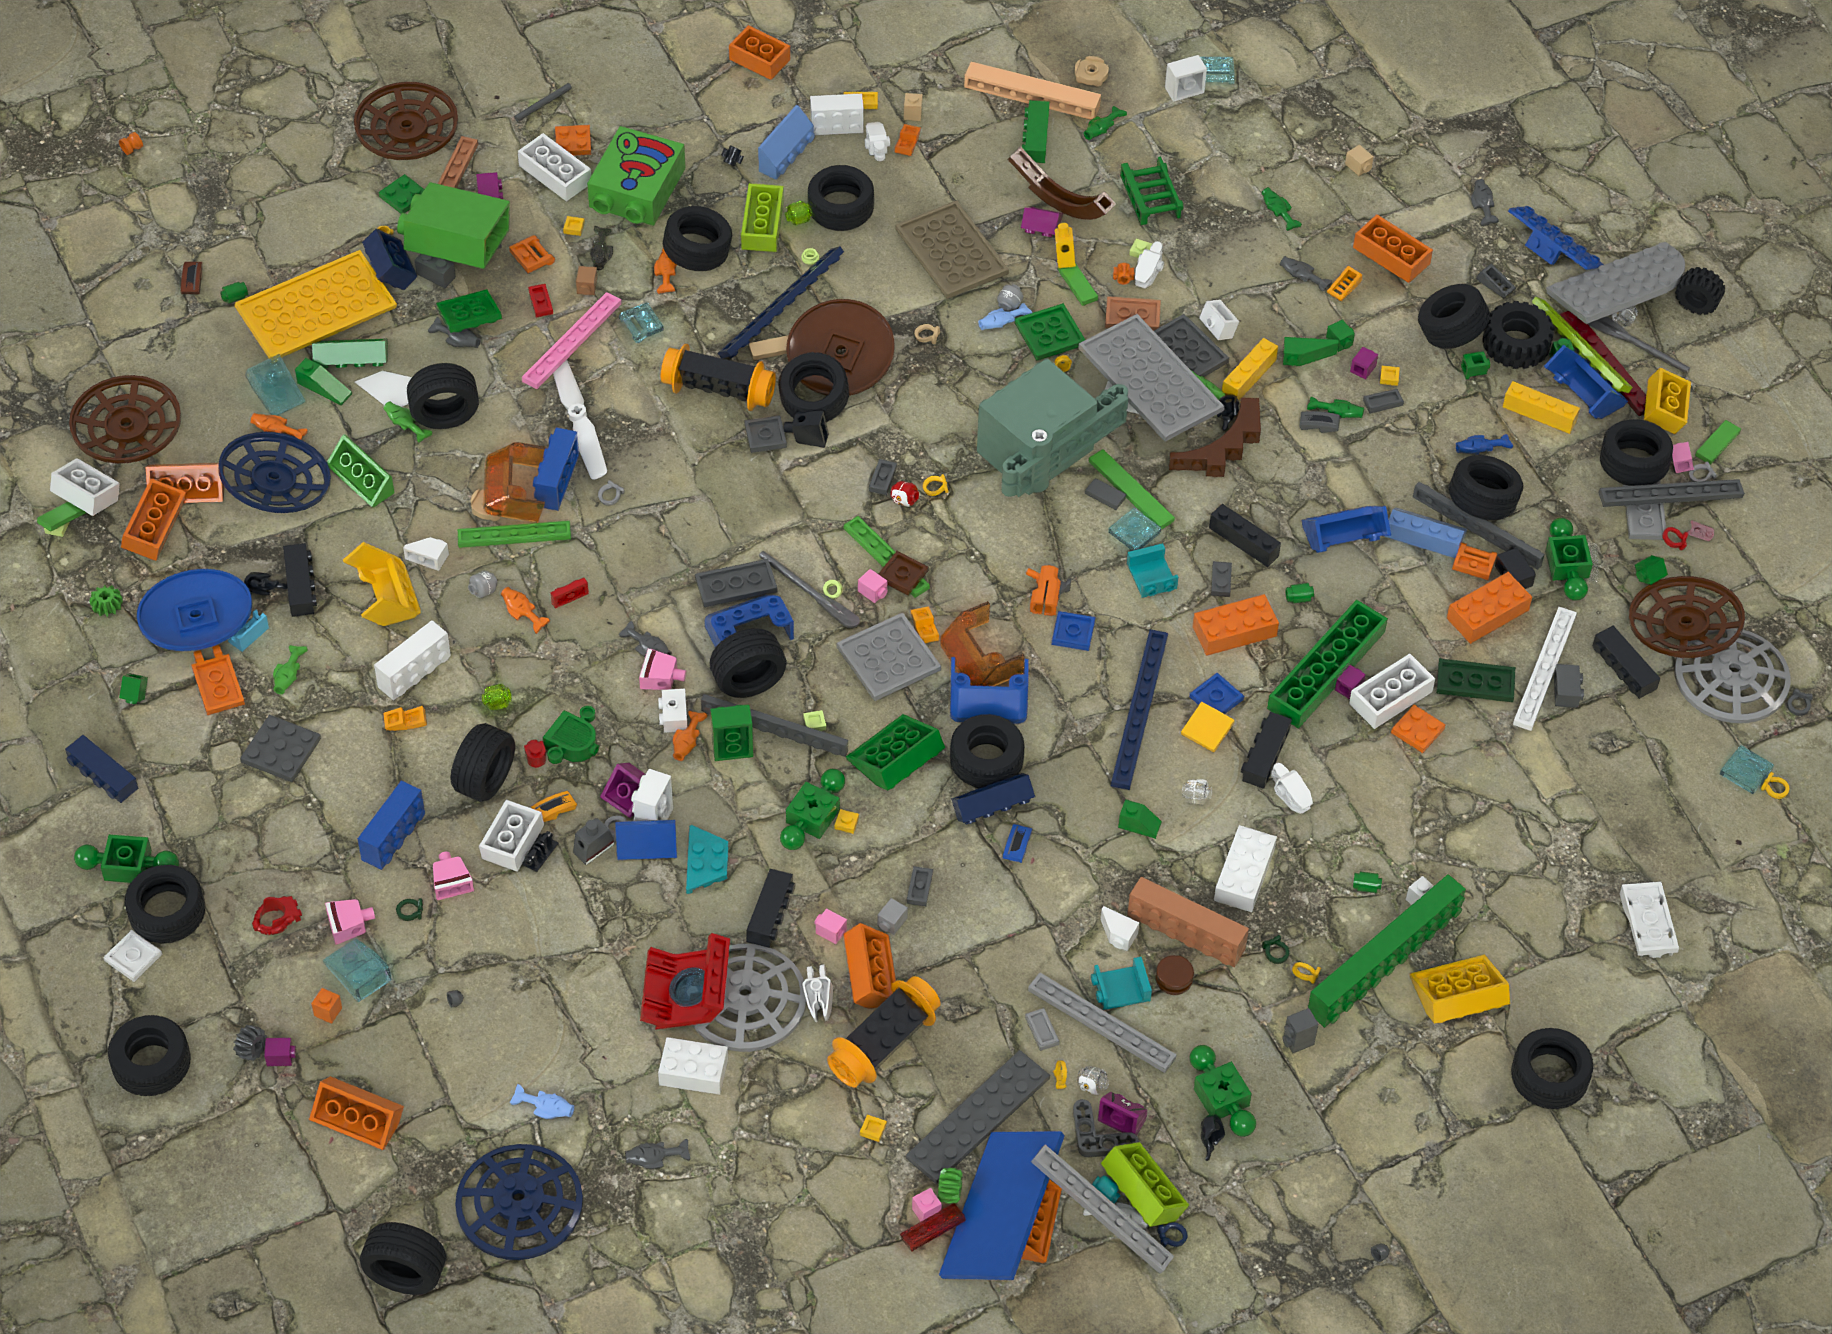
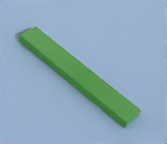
(1134, 491)
(514, 534)
(877, 547)

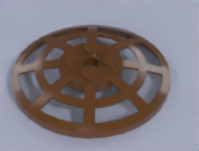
(405, 117)
(123, 414)
(1686, 613)

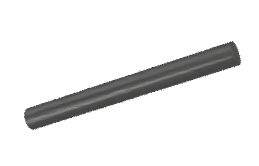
(542, 102)

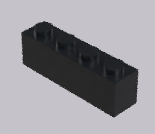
(1244, 535)
(298, 579)
(1626, 662)
(1266, 749)
(770, 908)

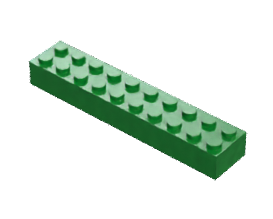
(1386, 951)

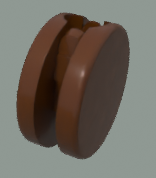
(1174, 975)

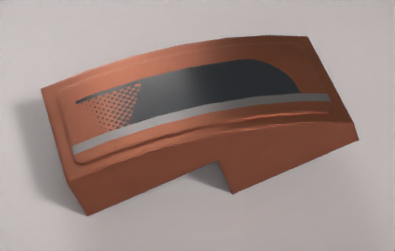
(191, 277)

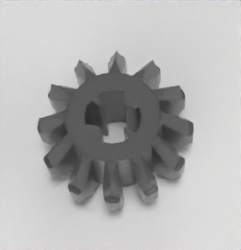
(250, 1042)

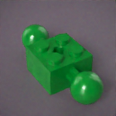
(1569, 558)
(812, 809)
(122, 857)
(1222, 1090)

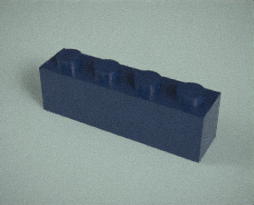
(101, 769)
(993, 798)

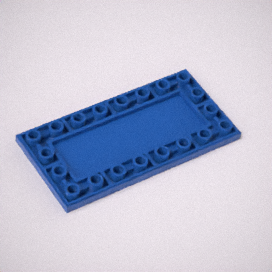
(1000, 1207)

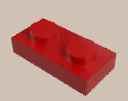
(540, 300)
(569, 592)

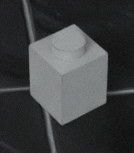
(892, 916)

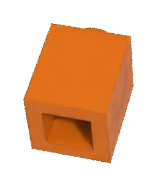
(326, 1005)

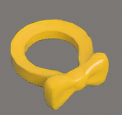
(935, 478)
(1770, 778)
(1312, 978)
(1060, 1075)

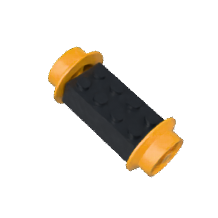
(718, 376)
(883, 1031)

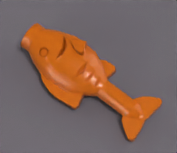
(665, 267)
(276, 424)
(519, 605)
(686, 739)

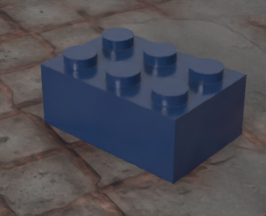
(389, 259)

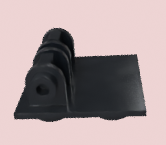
(540, 851)

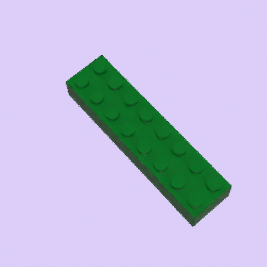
(1318, 671)

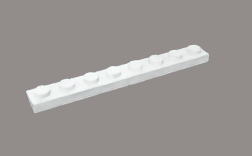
(1544, 668)

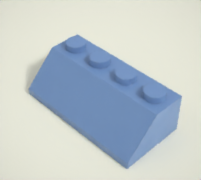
(785, 143)
(1425, 532)

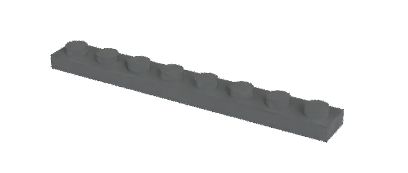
(1671, 493)
(1476, 525)
(784, 728)

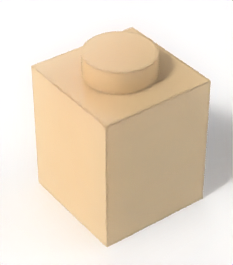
(913, 107)
(1359, 160)

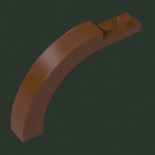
(1055, 195)

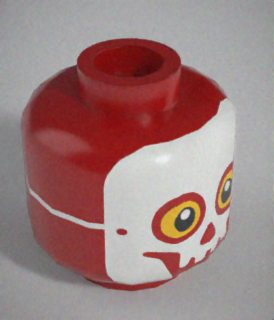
(904, 493)

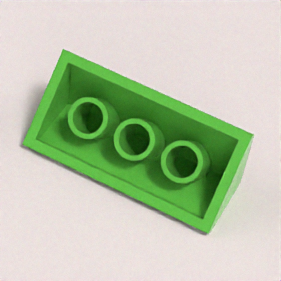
(360, 472)

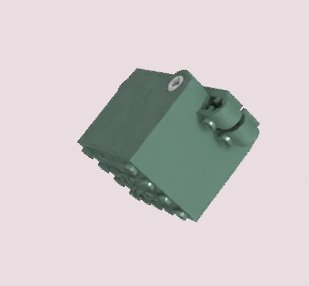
(1044, 426)

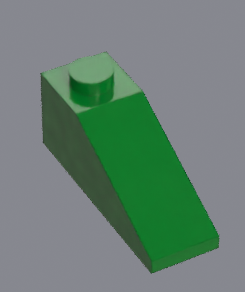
(1307, 350)
(319, 380)

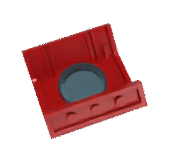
(685, 985)

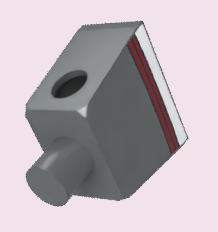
(592, 841)

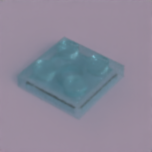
(1134, 530)
(1746, 769)

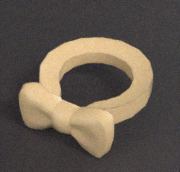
(936, 331)

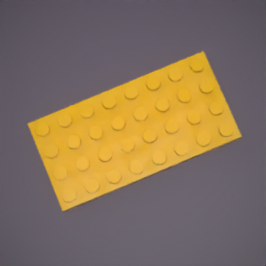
(315, 305)

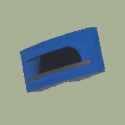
(1017, 843)

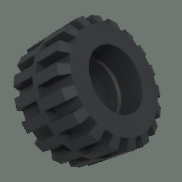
(1700, 291)

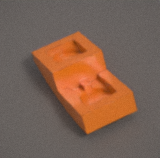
(908, 139)

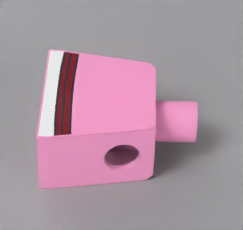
(660, 671)
(451, 877)
(347, 919)

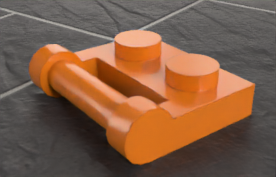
(527, 257)
(1474, 565)

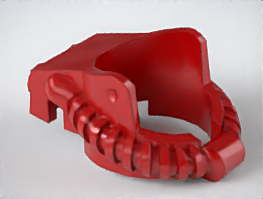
(284, 904)

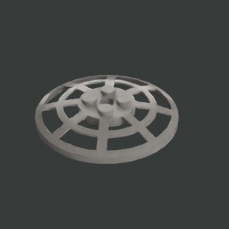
(1734, 680)
(756, 1000)

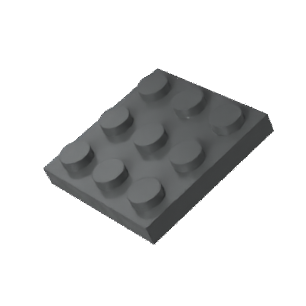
(280, 748)

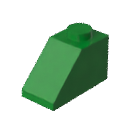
(1139, 819)

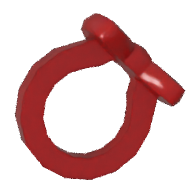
(1681, 545)

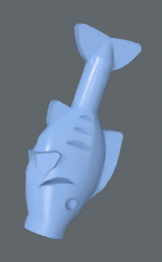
(999, 317)
(548, 1105)

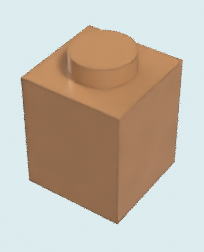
(586, 280)

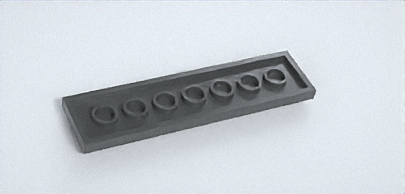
(978, 1116)

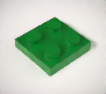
(400, 193)

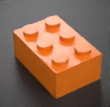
(759, 52)

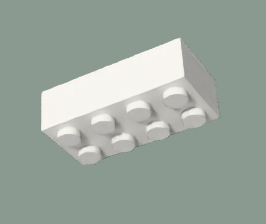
(554, 167)
(412, 660)
(1392, 691)
(1245, 868)

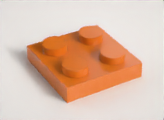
(574, 139)
(1418, 728)

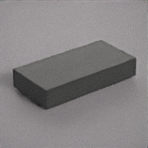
(1383, 401)
(1105, 494)

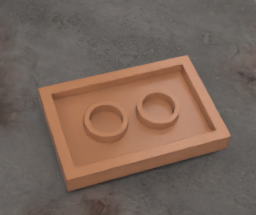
(1121, 308)

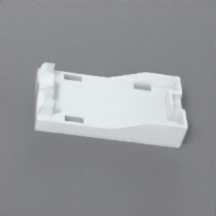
(1649, 919)

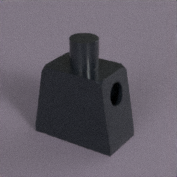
(809, 428)

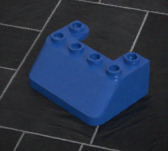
(722, 623)

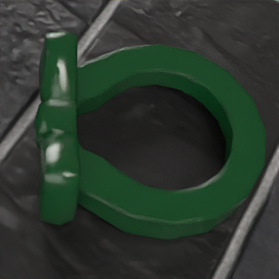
(418, 914)
(1276, 940)

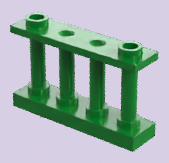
(1138, 200)

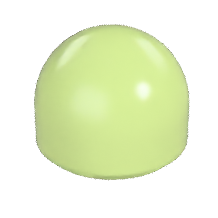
(833, 582)

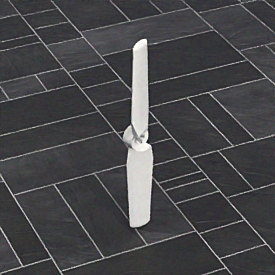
(587, 437)

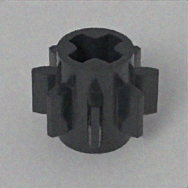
(732, 155)

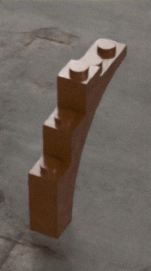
(1229, 447)

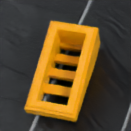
(1348, 272)

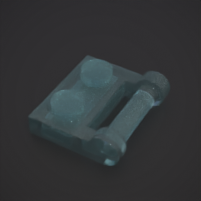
(1219, 65)
(646, 319)

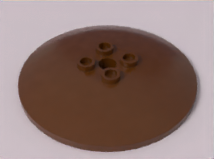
(845, 326)

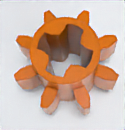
(1123, 273)

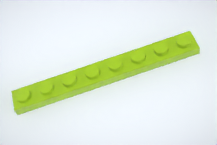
(1585, 348)

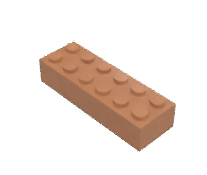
(1187, 922)

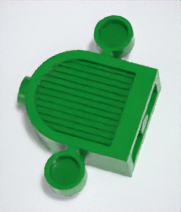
(572, 737)

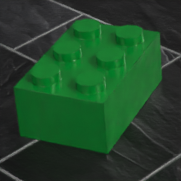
(732, 732)

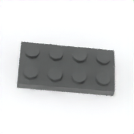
(736, 583)

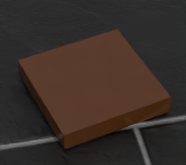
(903, 572)

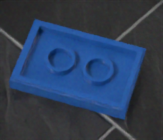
(646, 839)

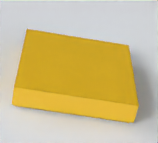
(1207, 727)

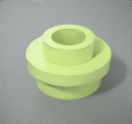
(810, 256)

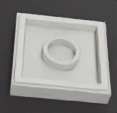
(132, 955)

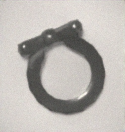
(1796, 694)

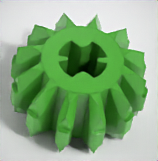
(106, 600)
(950, 1185)

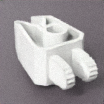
(876, 140)
(1149, 265)
(1291, 789)
(818, 992)

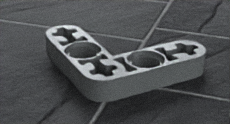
(1090, 1137)

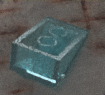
(274, 385)
(358, 969)

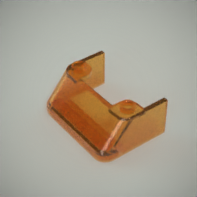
(500, 495)
(969, 658)

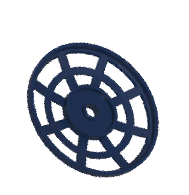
(283, 475)
(520, 1210)

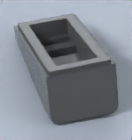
(1486, 278)

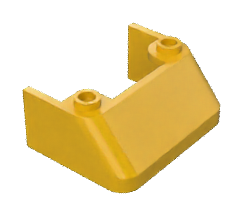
(390, 584)

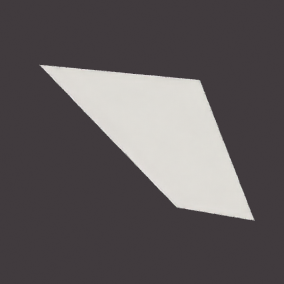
(386, 387)

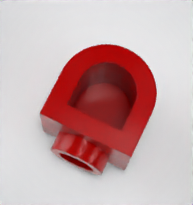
(535, 753)

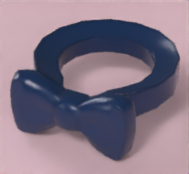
(1161, 1230)

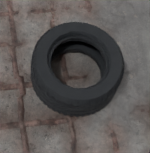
(841, 179)
(702, 222)
(808, 365)
(444, 412)
(1642, 436)
(1485, 487)
(747, 663)
(482, 762)
(156, 881)
(1558, 1043)
(403, 1258)

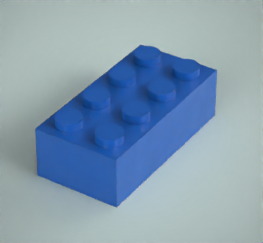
(556, 468)
(391, 825)

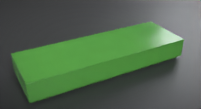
(1078, 284)
(1718, 442)
(59, 516)

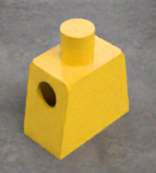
(1064, 241)

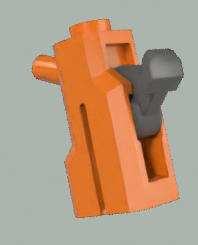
(1049, 586)

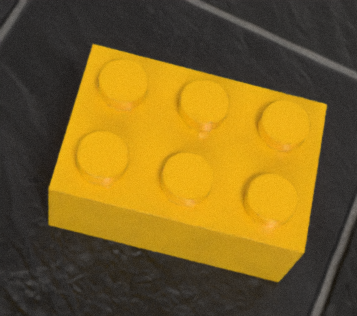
(1667, 400)

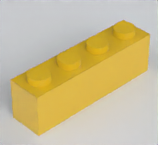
(1250, 369)
(1541, 407)

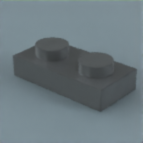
(882, 477)
(1221, 579)
(919, 886)

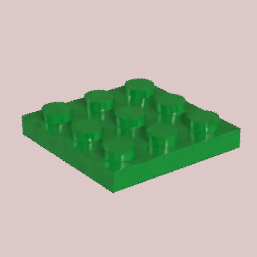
(469, 311)
(1049, 331)

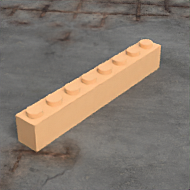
(1026, 88)

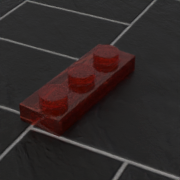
(932, 1227)

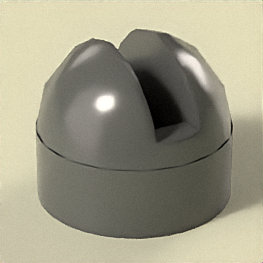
(454, 998)
(1380, 1252)

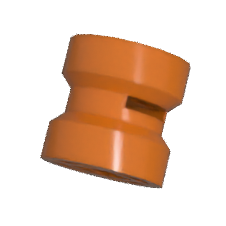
(130, 143)

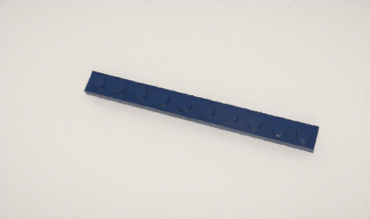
(778, 304)
(1139, 710)

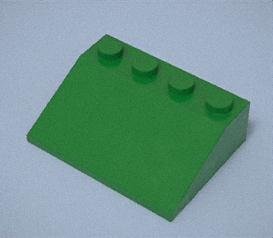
(896, 751)

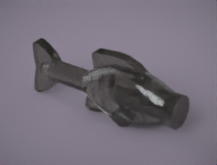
(600, 252)

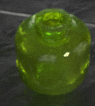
(798, 213)
(496, 696)

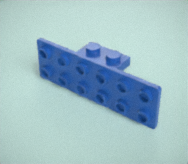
(1550, 242)

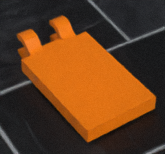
(217, 682)

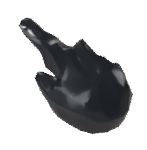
(1231, 408)
(259, 582)
(1211, 1132)

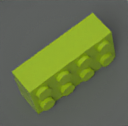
(762, 217)
(1144, 1184)

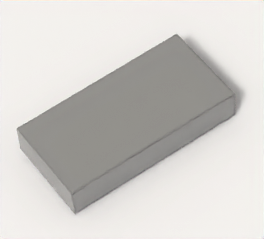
(1042, 1029)

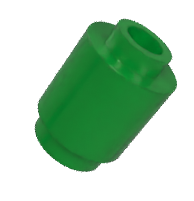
(234, 292)
(1299, 593)
(1367, 882)

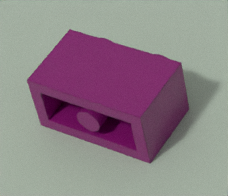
(489, 185)

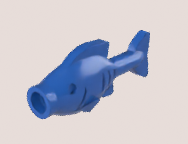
(1478, 444)

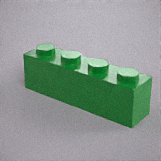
(1036, 130)

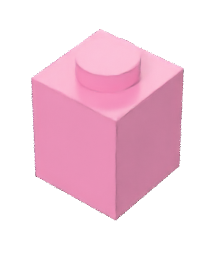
(1682, 457)
(872, 586)
(830, 926)
(926, 1204)

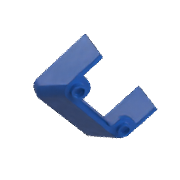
(1585, 382)
(1346, 526)
(995, 700)

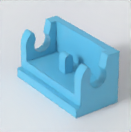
(250, 631)

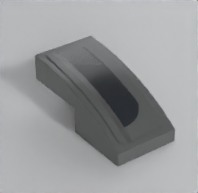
(1323, 420)

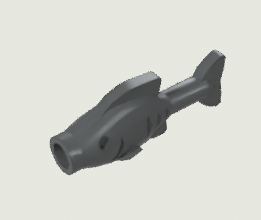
(1483, 198)
(1303, 271)
(464, 338)
(645, 641)
(651, 1155)

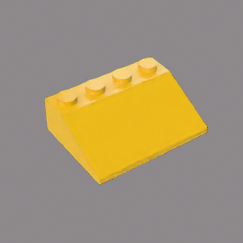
(1461, 988)

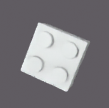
(1185, 78)

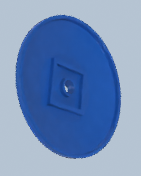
(169, 608)

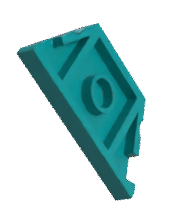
(705, 859)

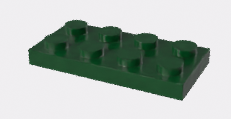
(1475, 680)

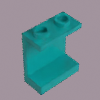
(1151, 571)
(1122, 986)

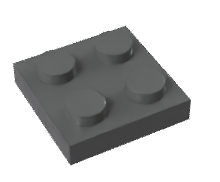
(765, 434)

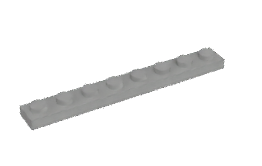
(1102, 1022)
(1102, 1209)

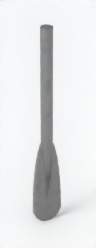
(1613, 329)
(835, 609)

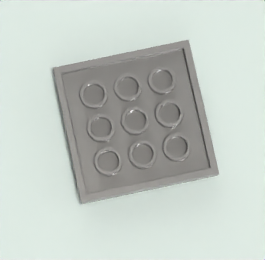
(888, 656)

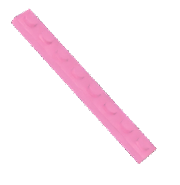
(571, 341)

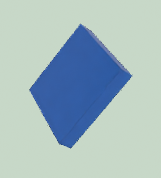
(1073, 631)
(1217, 694)

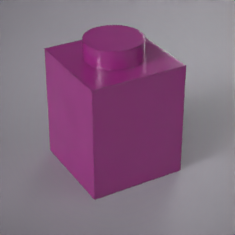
(1364, 363)
(1348, 680)
(279, 1052)

